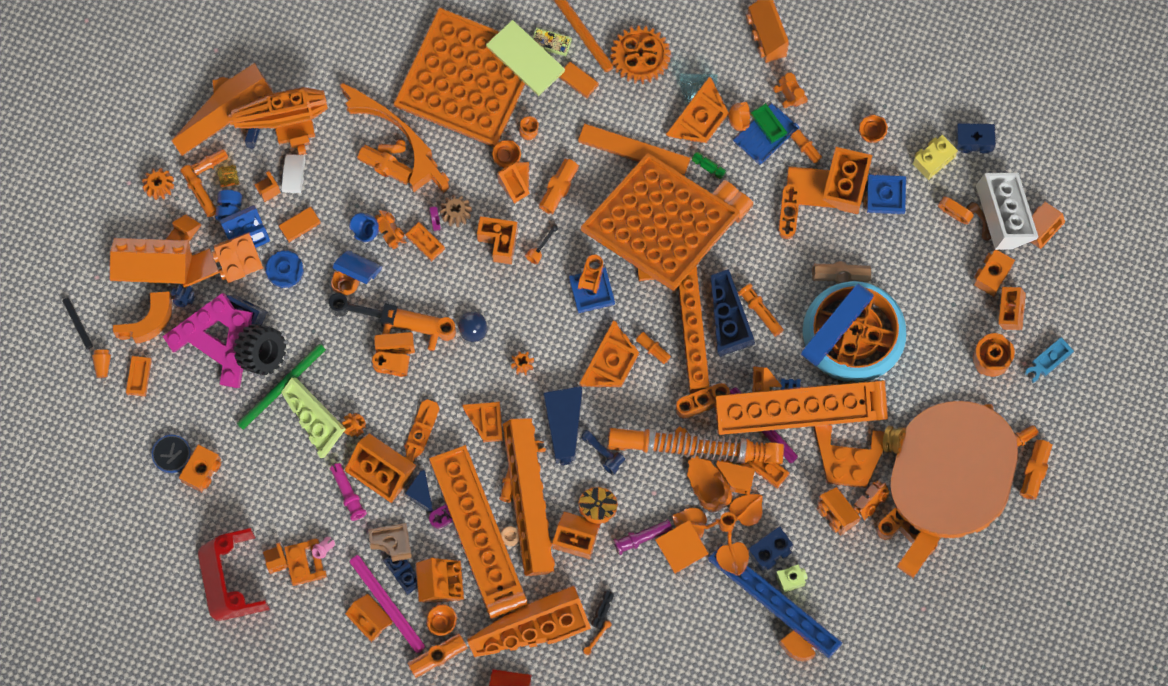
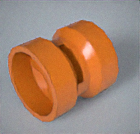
(528, 123)

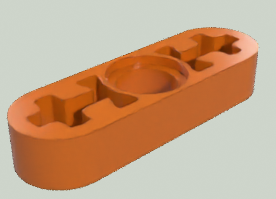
(792, 225)

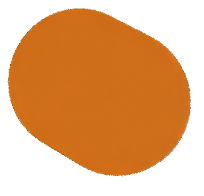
(954, 469)

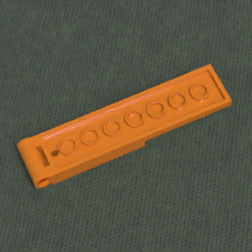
(801, 407)
(478, 532)

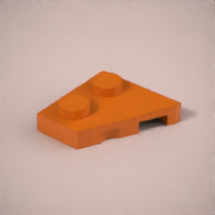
(486, 420)

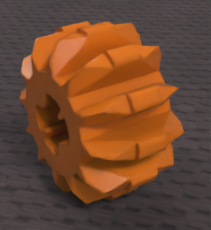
(163, 188)

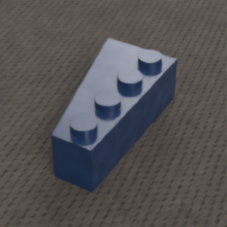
(730, 319)

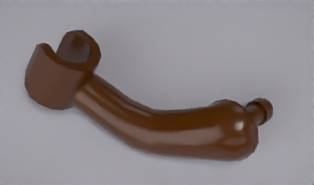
(975, 208)

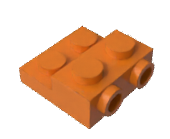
(237, 257)

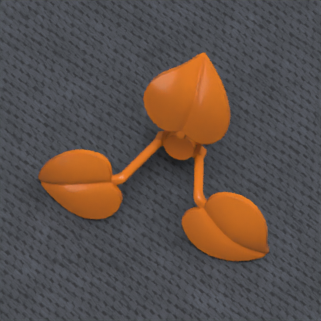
(746, 510)

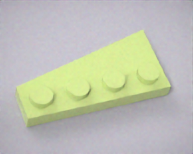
(313, 416)

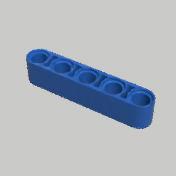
(837, 324)

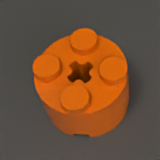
(1000, 347)

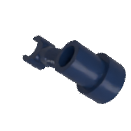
(613, 461)

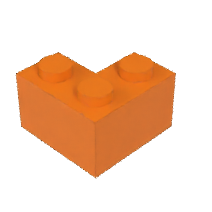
(501, 234)

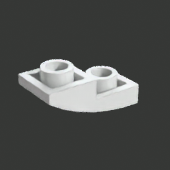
(293, 174)

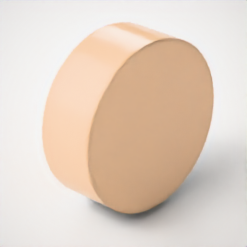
(510, 536)

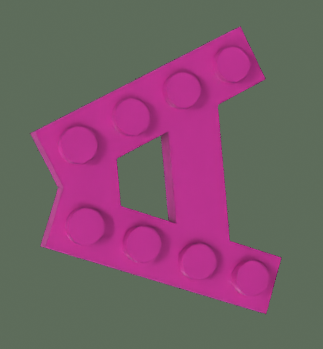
(193, 332)

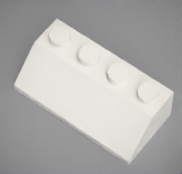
(1006, 210)

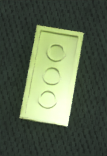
(525, 58)

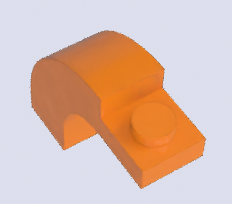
(152, 324)

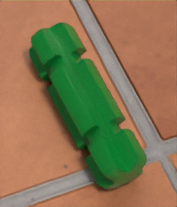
(708, 165)

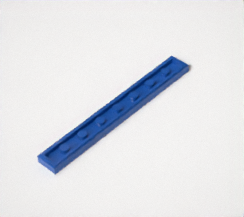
(783, 609)

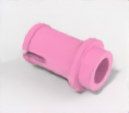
(321, 549)

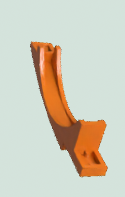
(424, 167)

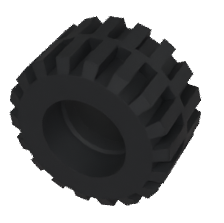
(248, 349)

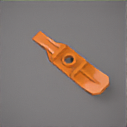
(423, 424)

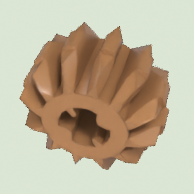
(454, 217)

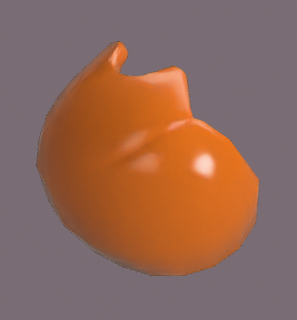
(739, 116)
(873, 128)
(505, 153)
(343, 283)
(441, 620)

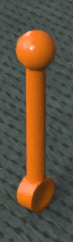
(587, 650)

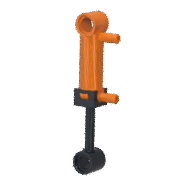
(399, 318)

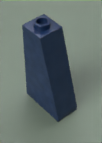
(563, 416)

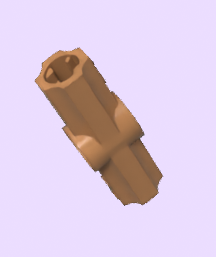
(831, 272)

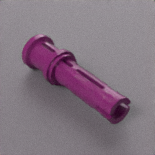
(633, 540)

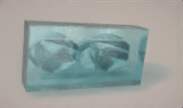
(690, 81)

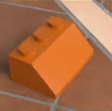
(767, 30)
(847, 179)
(379, 467)

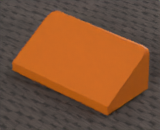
(395, 343)

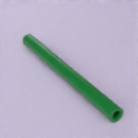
(276, 391)

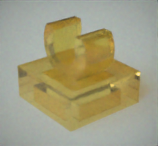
(228, 176)

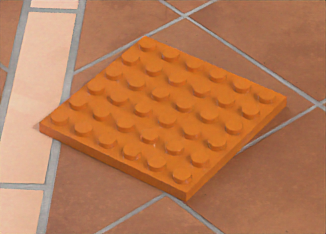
(461, 80)
(660, 221)

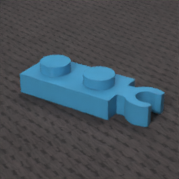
(1050, 359)

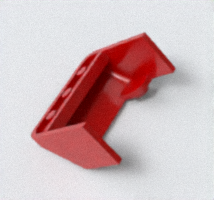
(219, 602)

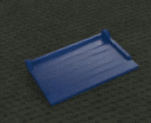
(755, 142)

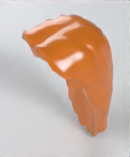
(709, 485)

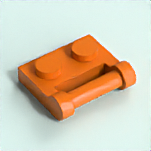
(299, 565)

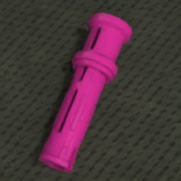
(351, 499)

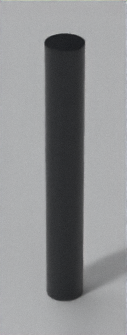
(77, 323)

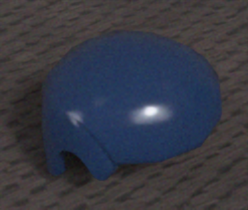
(472, 326)

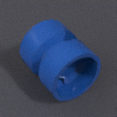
(228, 202)

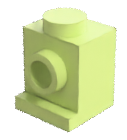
(787, 584)

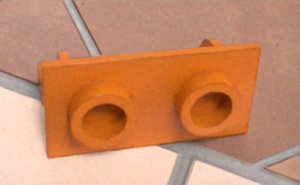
(394, 234)
(877, 493)

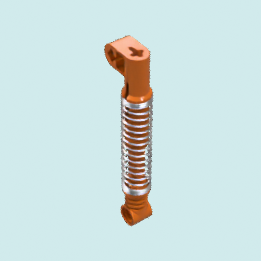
(691, 445)

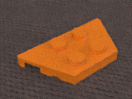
(701, 115)
(611, 361)

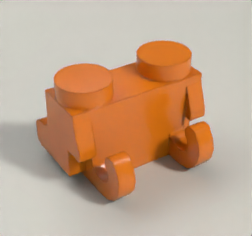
(791, 90)

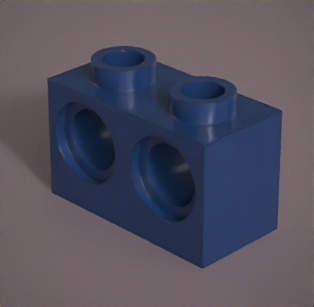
(767, 545)

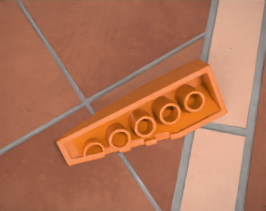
(214, 113)
(538, 622)

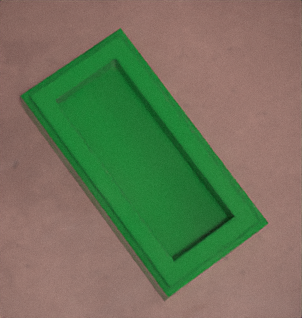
(768, 123)

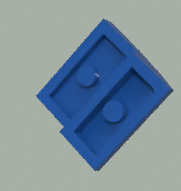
(244, 222)
(357, 267)

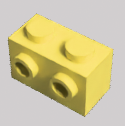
(934, 157)

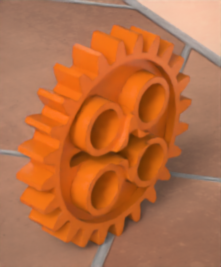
(639, 39)

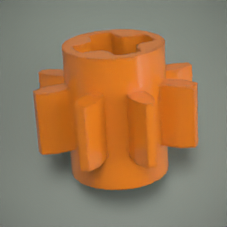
(520, 358)
(354, 424)

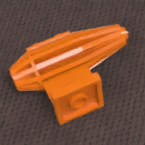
(286, 111)

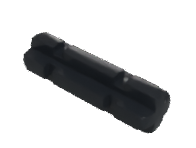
(602, 609)

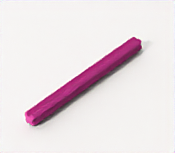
(387, 604)

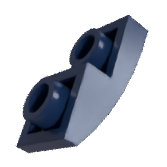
(403, 574)

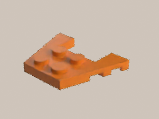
(846, 464)

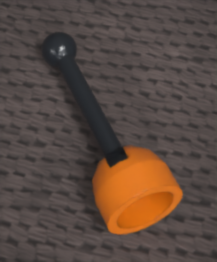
(534, 255)

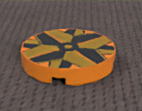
(598, 505)

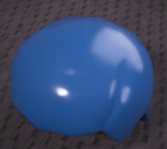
(364, 227)

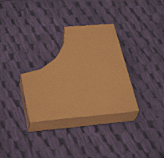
(392, 540)

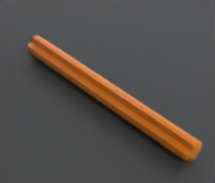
(585, 35)

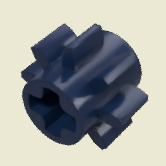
(182, 296)

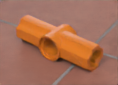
(385, 164)
(558, 186)
(1036, 469)
(425, 662)

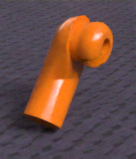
(392, 148)

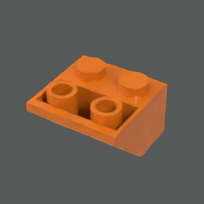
(837, 510)
(575, 535)
(439, 580)

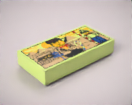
(552, 41)

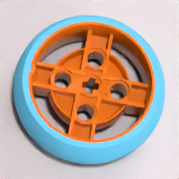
(888, 341)

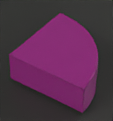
(435, 218)

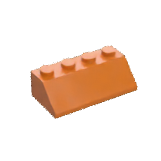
(150, 260)

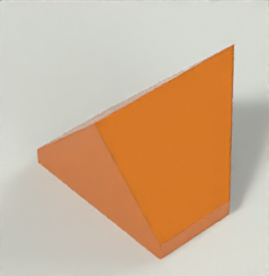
(515, 180)

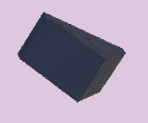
(419, 492)

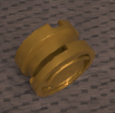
(892, 439)

